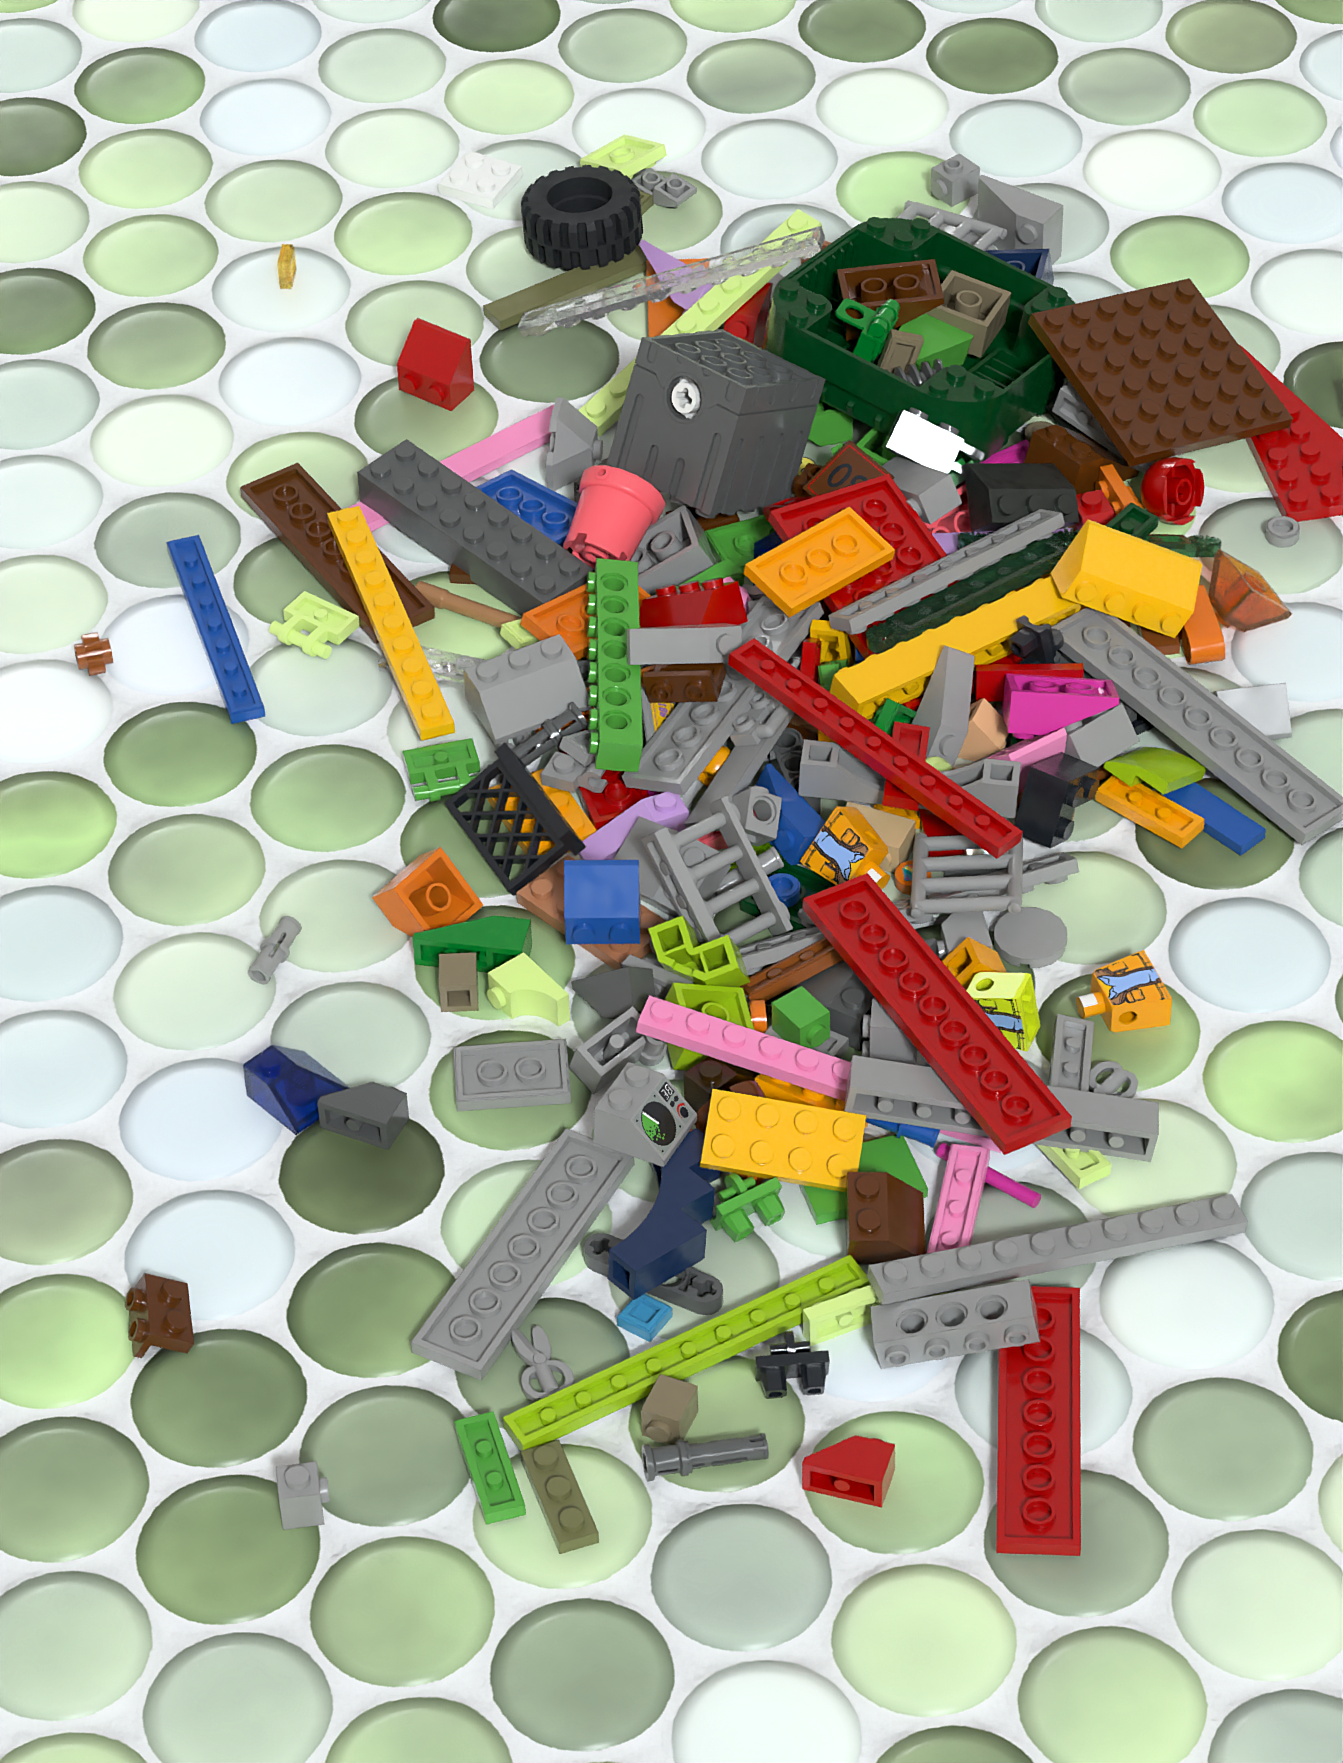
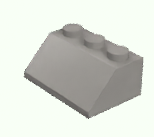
(525, 688)

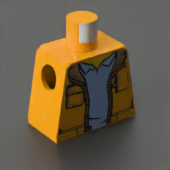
(847, 849)
(1127, 995)

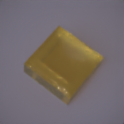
(286, 266)

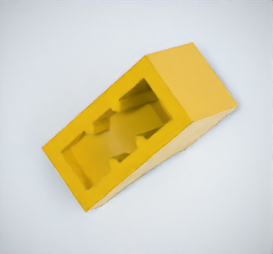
(835, 643)

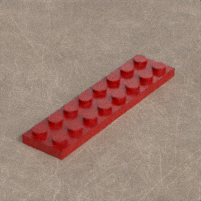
(1041, 1433)

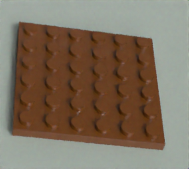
(1160, 371)

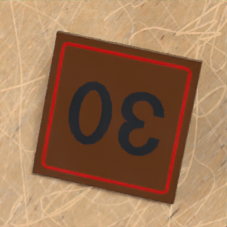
(844, 469)

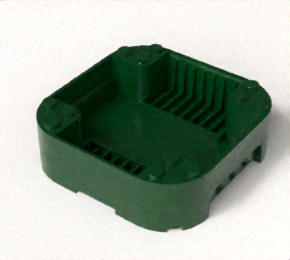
(981, 398)

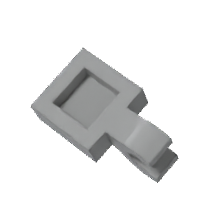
(567, 774)

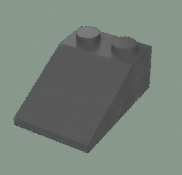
(843, 996)

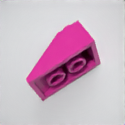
(1048, 703)

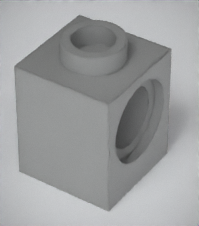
(767, 808)

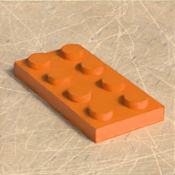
(566, 617)

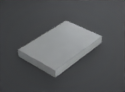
(511, 1075)

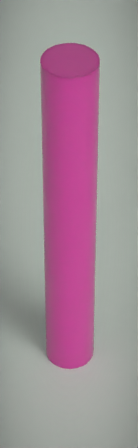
(1001, 1182)

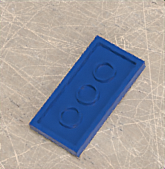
(533, 503)

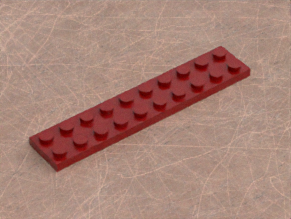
(937, 1014)

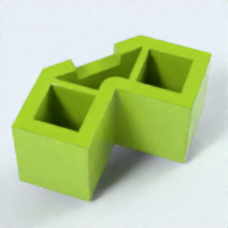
(705, 964)

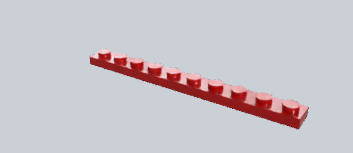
(875, 748)

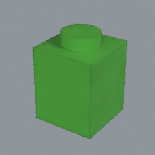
(801, 1019)

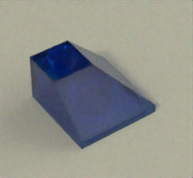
(289, 1085)

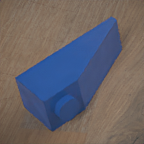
(797, 820)

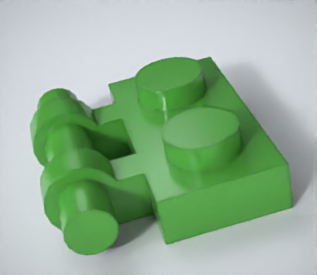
(441, 762)

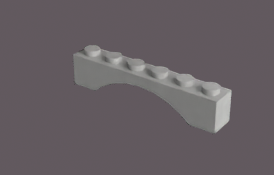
(837, 774)

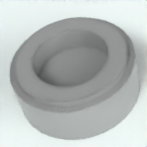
(1282, 531)

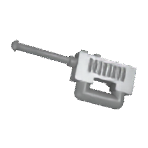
(762, 719)

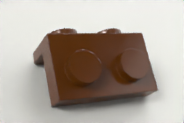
(684, 682)
(159, 1315)

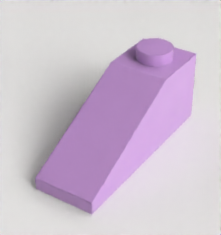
(662, 808)

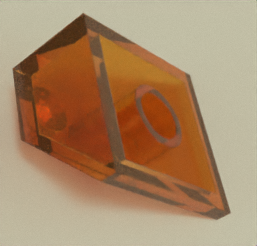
(1243, 595)

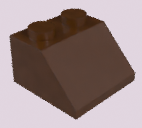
(882, 1218)

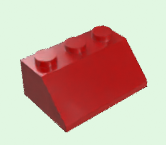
(694, 605)

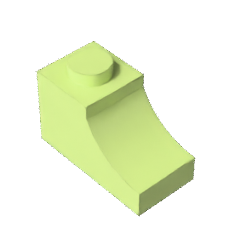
(525, 989)

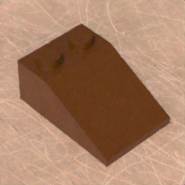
(911, 284)
(1075, 456)

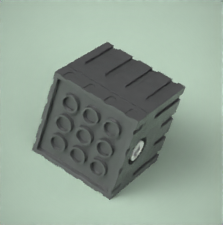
(715, 421)

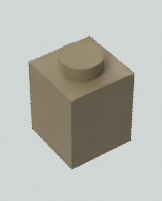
(458, 982)
(669, 1410)

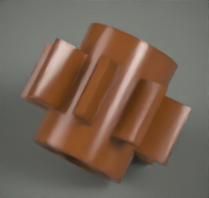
(93, 653)

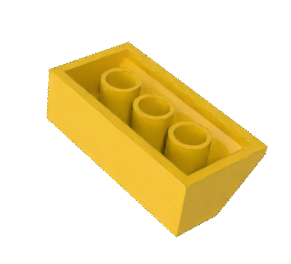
(1129, 578)

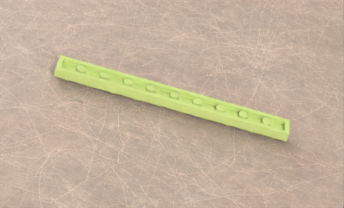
(704, 315)

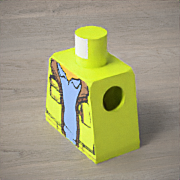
(1009, 1004)

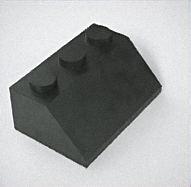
(1011, 491)

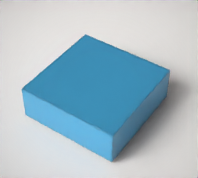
(644, 1317)

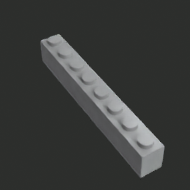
(921, 1098)

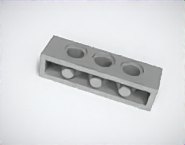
(955, 1324)

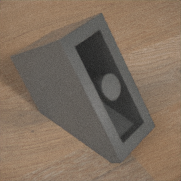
(617, 990)
(365, 1113)

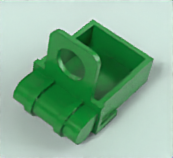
(874, 324)

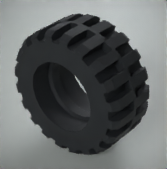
(581, 217)

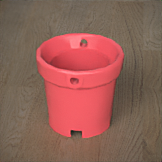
(612, 514)

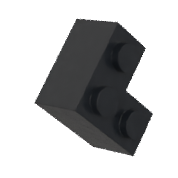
(1051, 796)

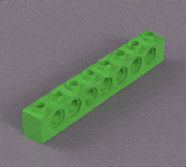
(616, 683)

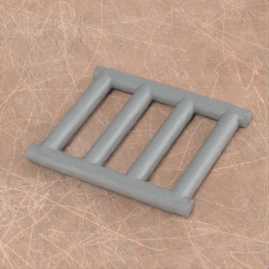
(962, 223)
(921, 884)

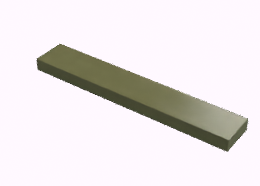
(568, 285)

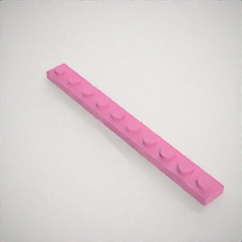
(756, 1052)

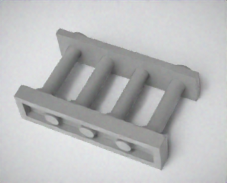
(682, 881)

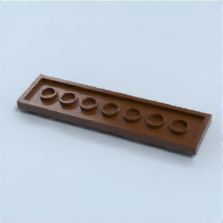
(297, 513)

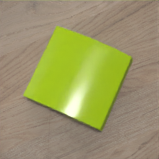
(1156, 766)

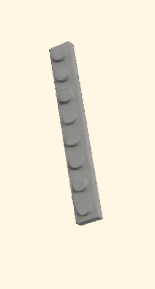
(939, 574)

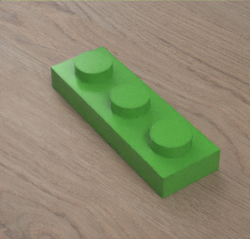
(489, 1467)

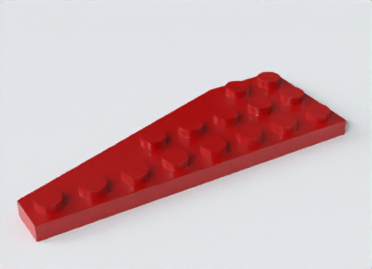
(1300, 461)

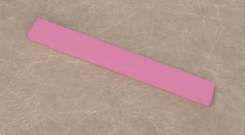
(488, 454)

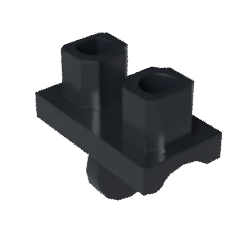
(1035, 642)
(792, 1361)

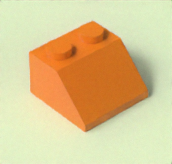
(427, 895)

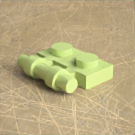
(318, 617)

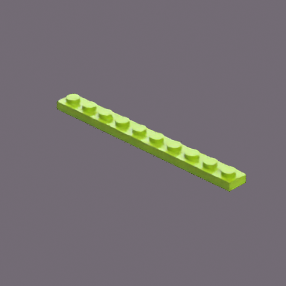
(680, 1356)

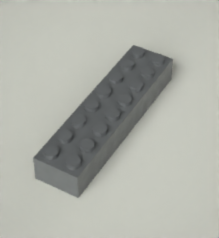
(468, 529)

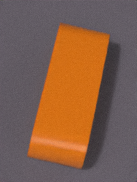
(1201, 634)

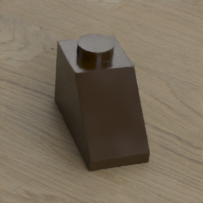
(710, 1075)

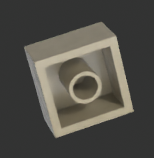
(973, 308)

